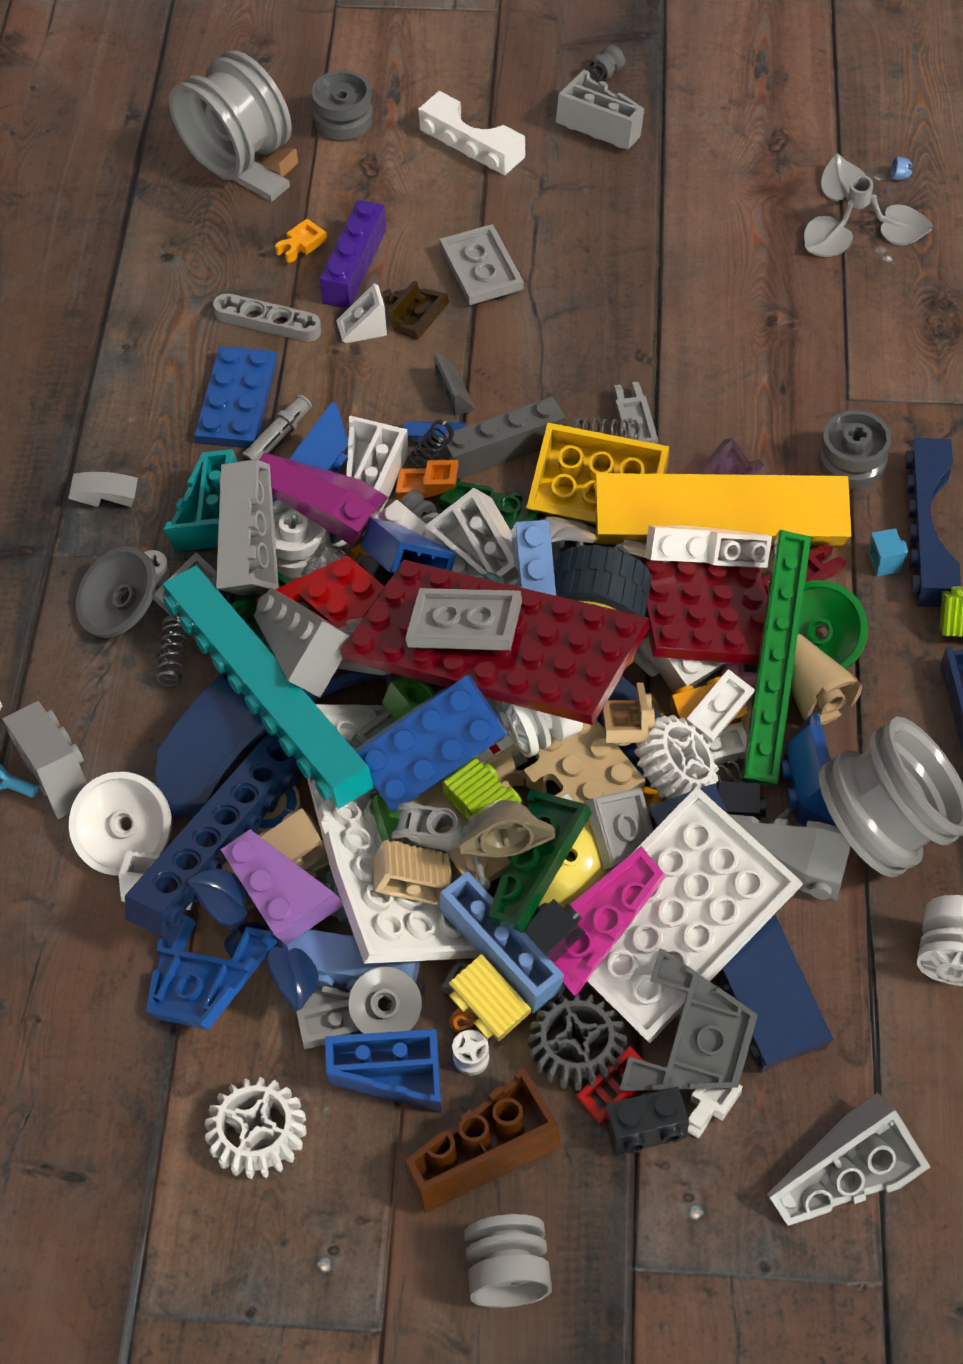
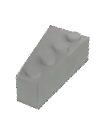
(246, 529)

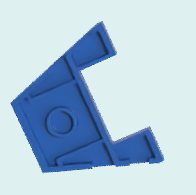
(199, 987)

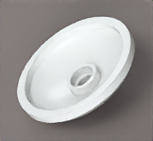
(99, 814)

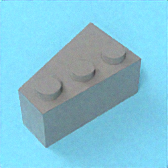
(599, 112)
(48, 755)

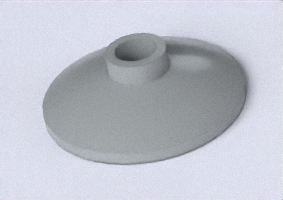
(386, 983)

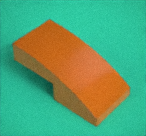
(430, 481)

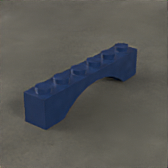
(934, 566)

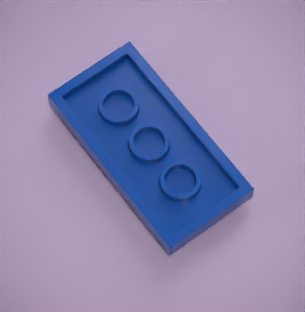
(236, 397)
(432, 743)

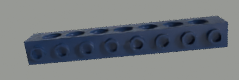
(237, 806)

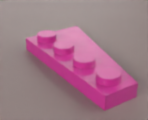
(607, 913)

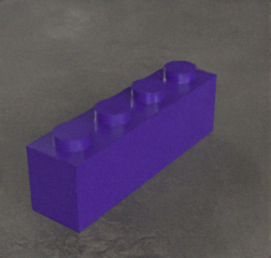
(353, 254)

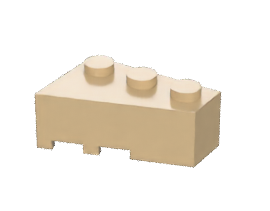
(299, 840)

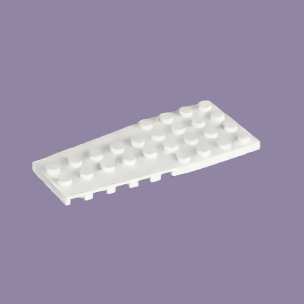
(382, 924)

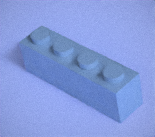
(508, 950)
(340, 960)

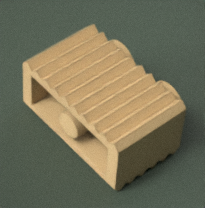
(411, 872)

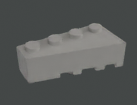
(300, 640)

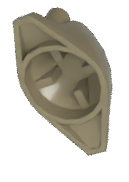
(504, 831)

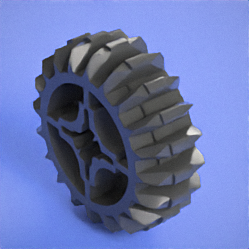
(602, 1029)

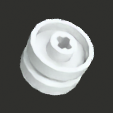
(295, 539)

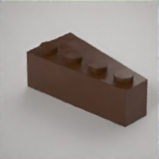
(484, 1144)

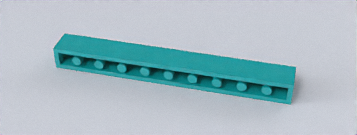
(257, 674)

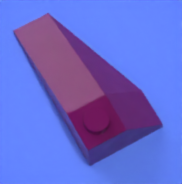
(325, 497)

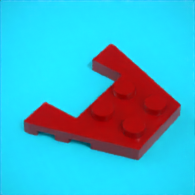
(335, 591)

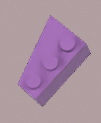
(279, 888)

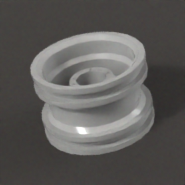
(230, 114)
(894, 797)

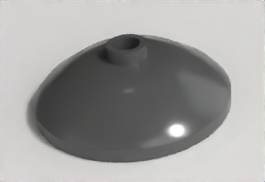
(116, 592)

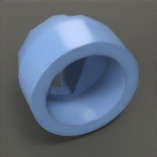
(900, 168)

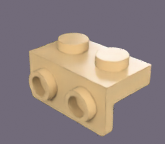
(628, 719)

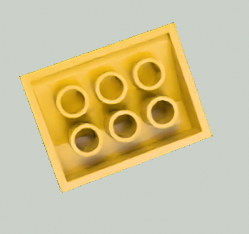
(570, 463)

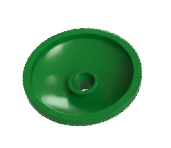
(841, 613)

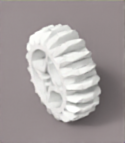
(676, 758)
(231, 1113)

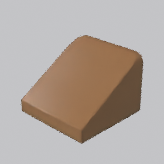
(281, 161)

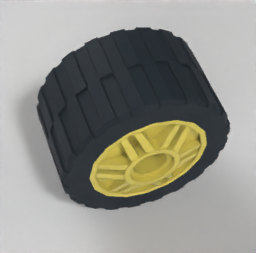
(603, 578)

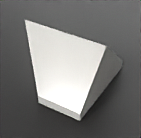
(364, 317)

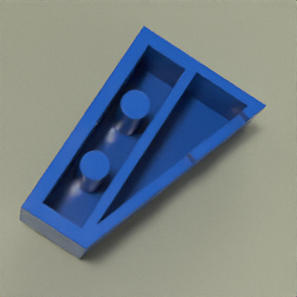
(388, 1065)

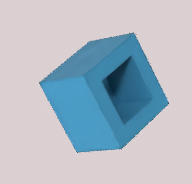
(887, 552)

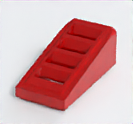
(584, 1094)

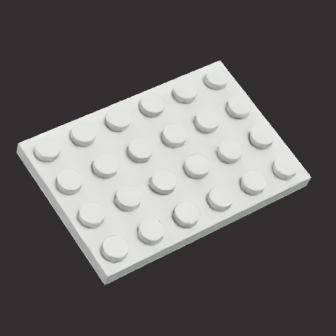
(704, 911)

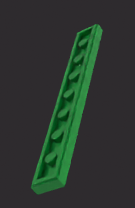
(776, 659)

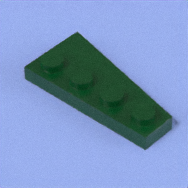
(535, 869)

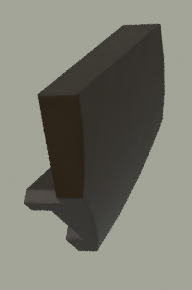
(414, 309)

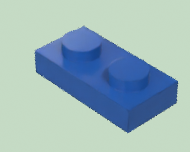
(418, 429)

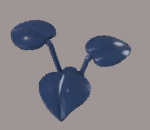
(223, 899)

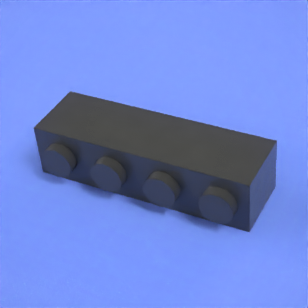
(502, 437)

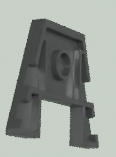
(708, 1040)

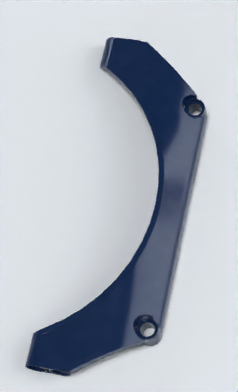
(222, 728)

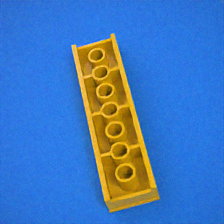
(733, 502)

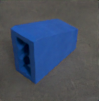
(392, 543)

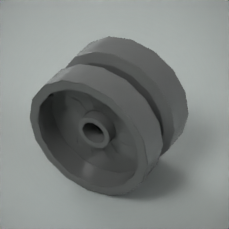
(342, 105)
(855, 447)

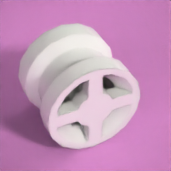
(470, 1043)

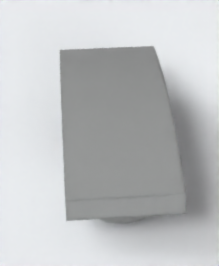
(94, 486)

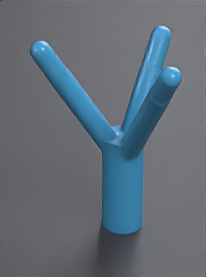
(16, 784)

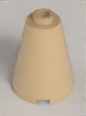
(821, 683)

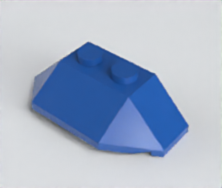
(324, 444)
(801, 769)

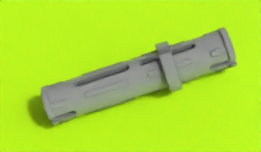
(284, 422)

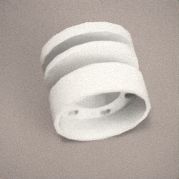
(533, 728)
(942, 942)

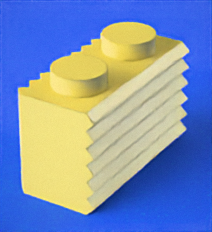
(489, 998)

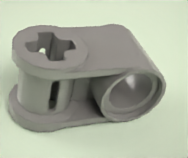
(420, 825)

